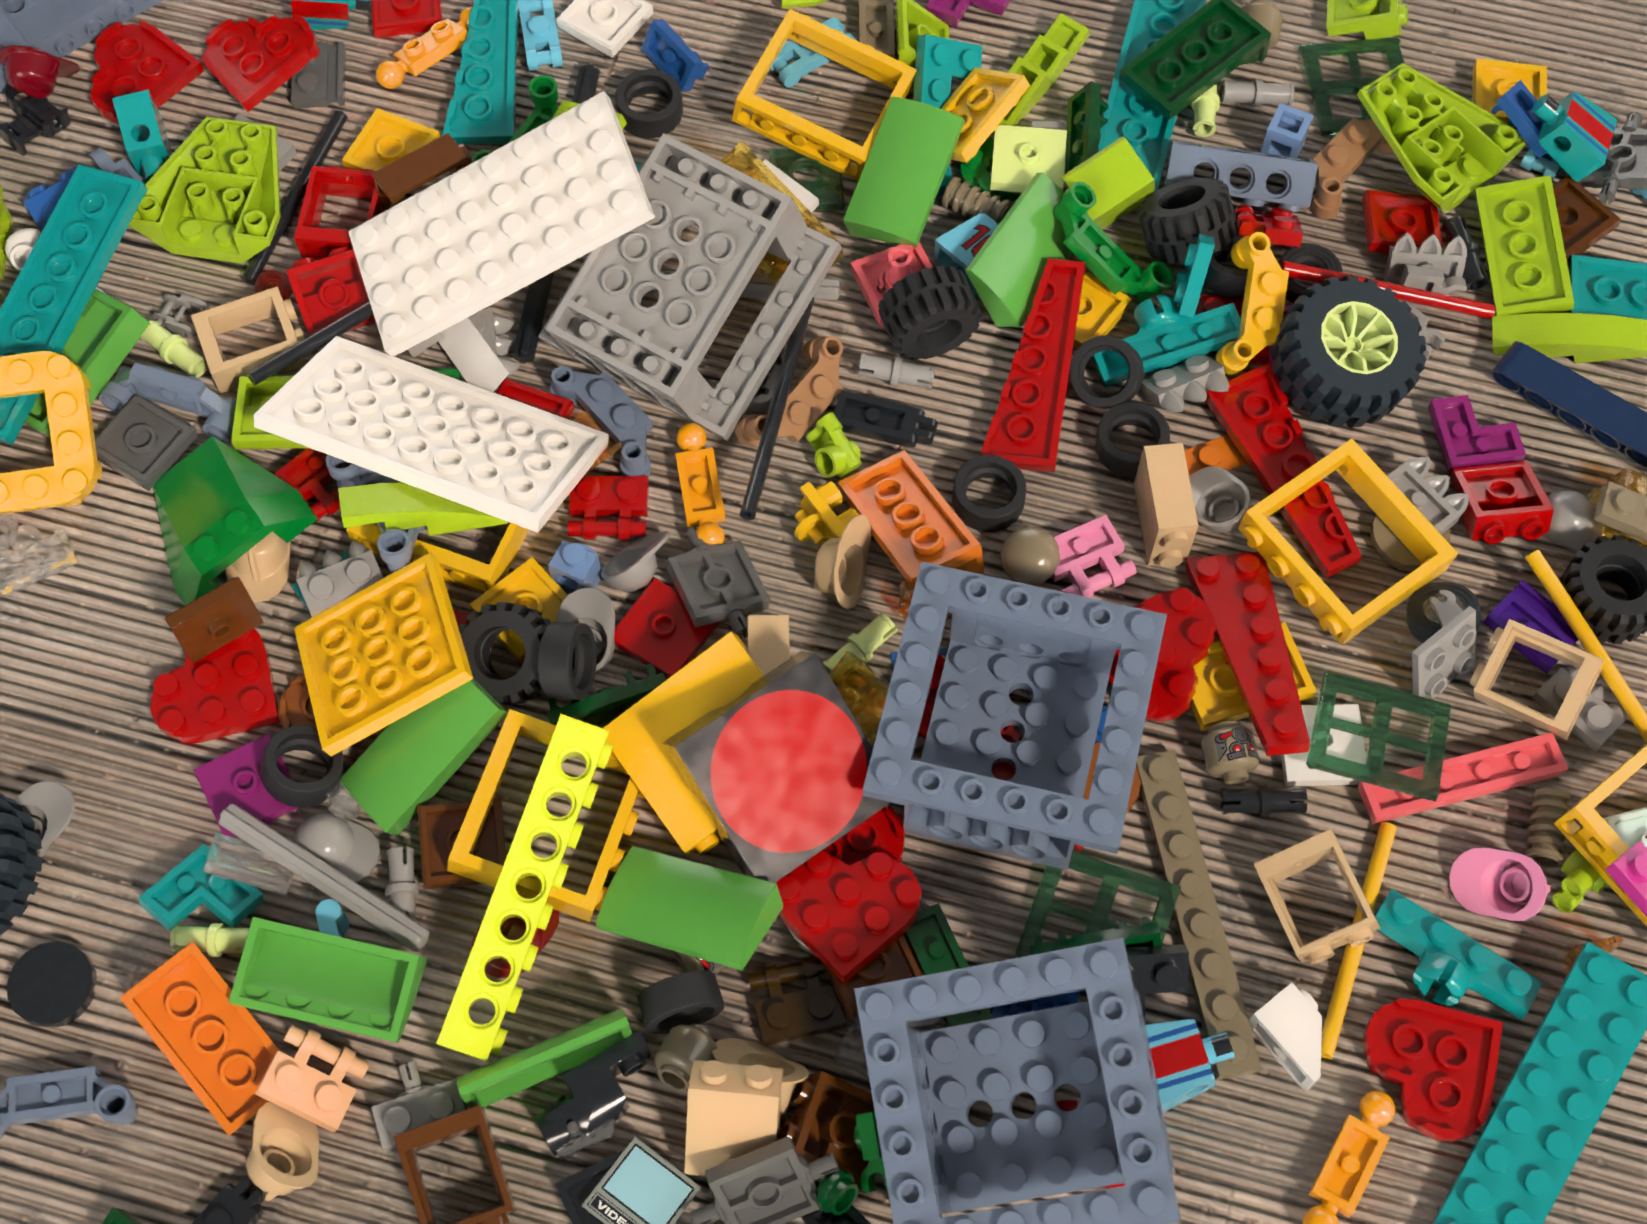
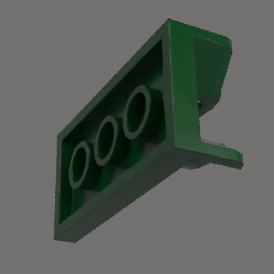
(1196, 56)

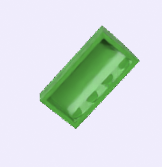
(903, 172)
(1016, 253)
(97, 346)
(421, 754)
(689, 907)
(327, 980)
(542, 1060)

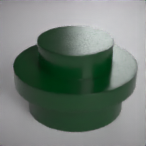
(837, 1192)

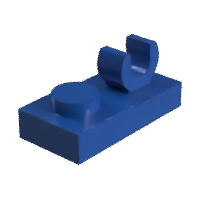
(673, 55)
(1518, 105)

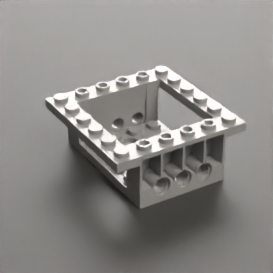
(663, 345)

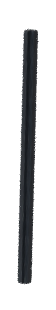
(539, 291)

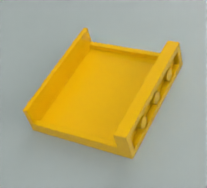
(638, 734)

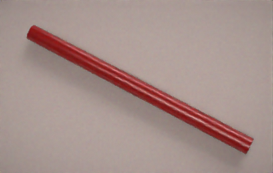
(1403, 293)

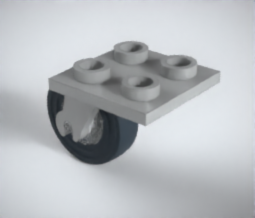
(1446, 623)

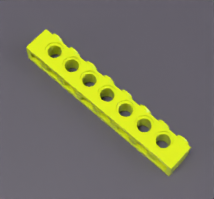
(569, 740)

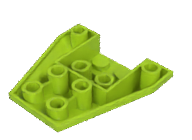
(1439, 135)
(215, 193)

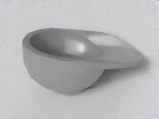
(1219, 499)
(1572, 520)
(635, 563)
(597, 611)
(50, 809)
(339, 844)

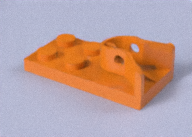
(911, 518)
(203, 1036)

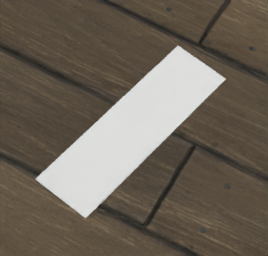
(473, 356)

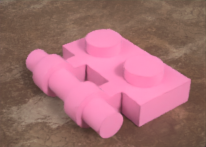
(1085, 547)

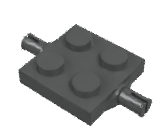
(1624, 163)
(718, 583)
(764, 1186)

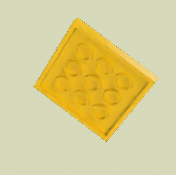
(382, 654)

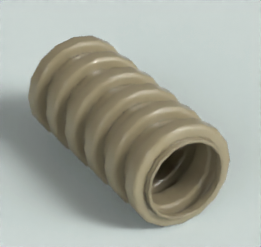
(973, 201)
(1545, 838)

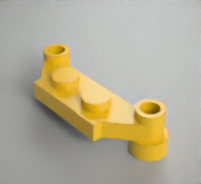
(1261, 305)

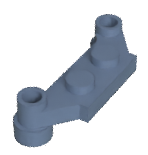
(174, 391)
(612, 411)
(394, 544)
(64, 1096)

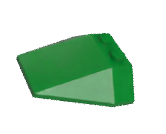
(217, 510)

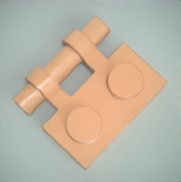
(306, 1090)

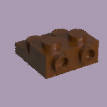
(827, 1121)

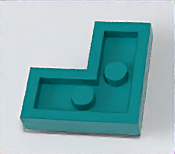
(940, 62)
(1190, 283)
(189, 887)

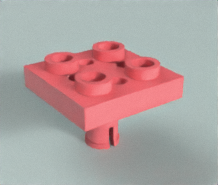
(884, 269)

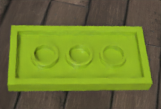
(1524, 247)

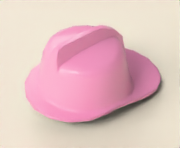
(1498, 884)

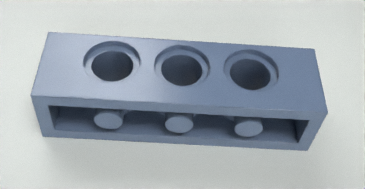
(1298, 172)

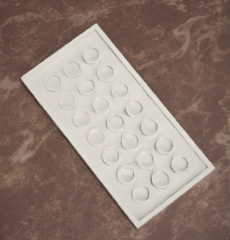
(500, 224)
(433, 432)

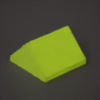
(912, 22)
(1116, 179)

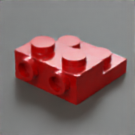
(328, 288)
(1503, 501)

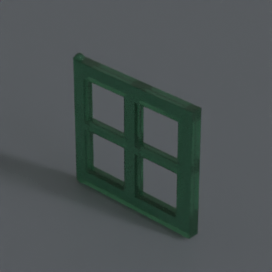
(1321, 89)
(1379, 735)
(1098, 919)

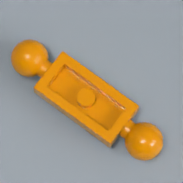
(424, 51)
(700, 484)
(1351, 1160)

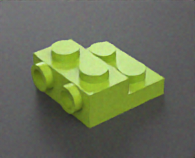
(1374, 17)
(249, 401)

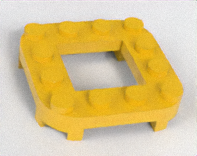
(70, 429)

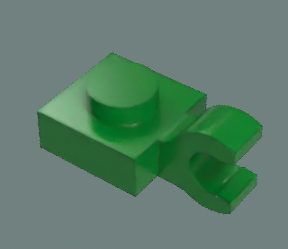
(868, 1142)

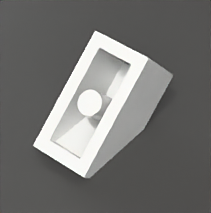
(1292, 1033)

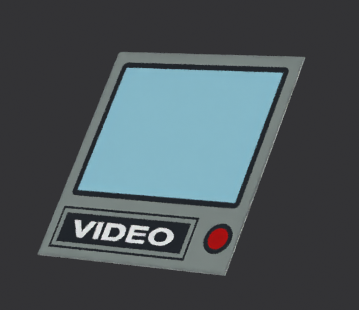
(641, 1189)

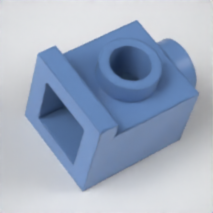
(1287, 131)
(577, 563)

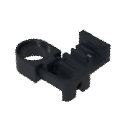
(32, 118)

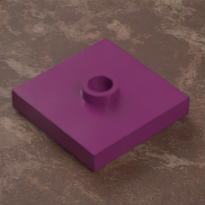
(238, 781)

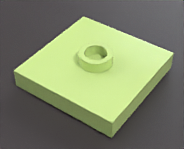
(1023, 153)

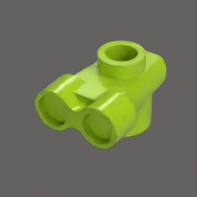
(832, 449)
(1579, 881)

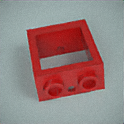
(331, 181)

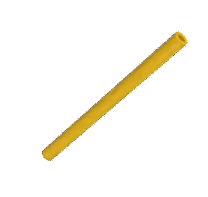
(1589, 641)
(1352, 955)

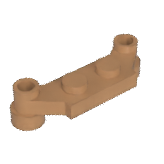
(1340, 160)
(806, 398)

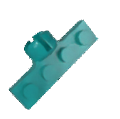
(1169, 337)
(1454, 959)

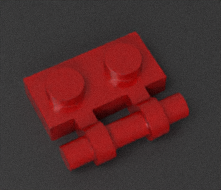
(1278, 225)
(309, 476)
(609, 497)

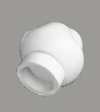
(20, 245)

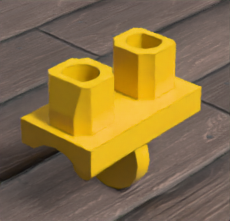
(817, 518)

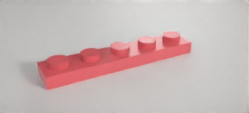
(1472, 777)

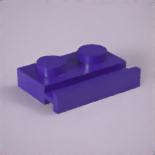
(1534, 611)

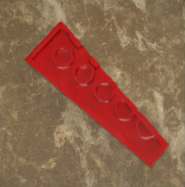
(1035, 393)
(1273, 446)
(1253, 645)

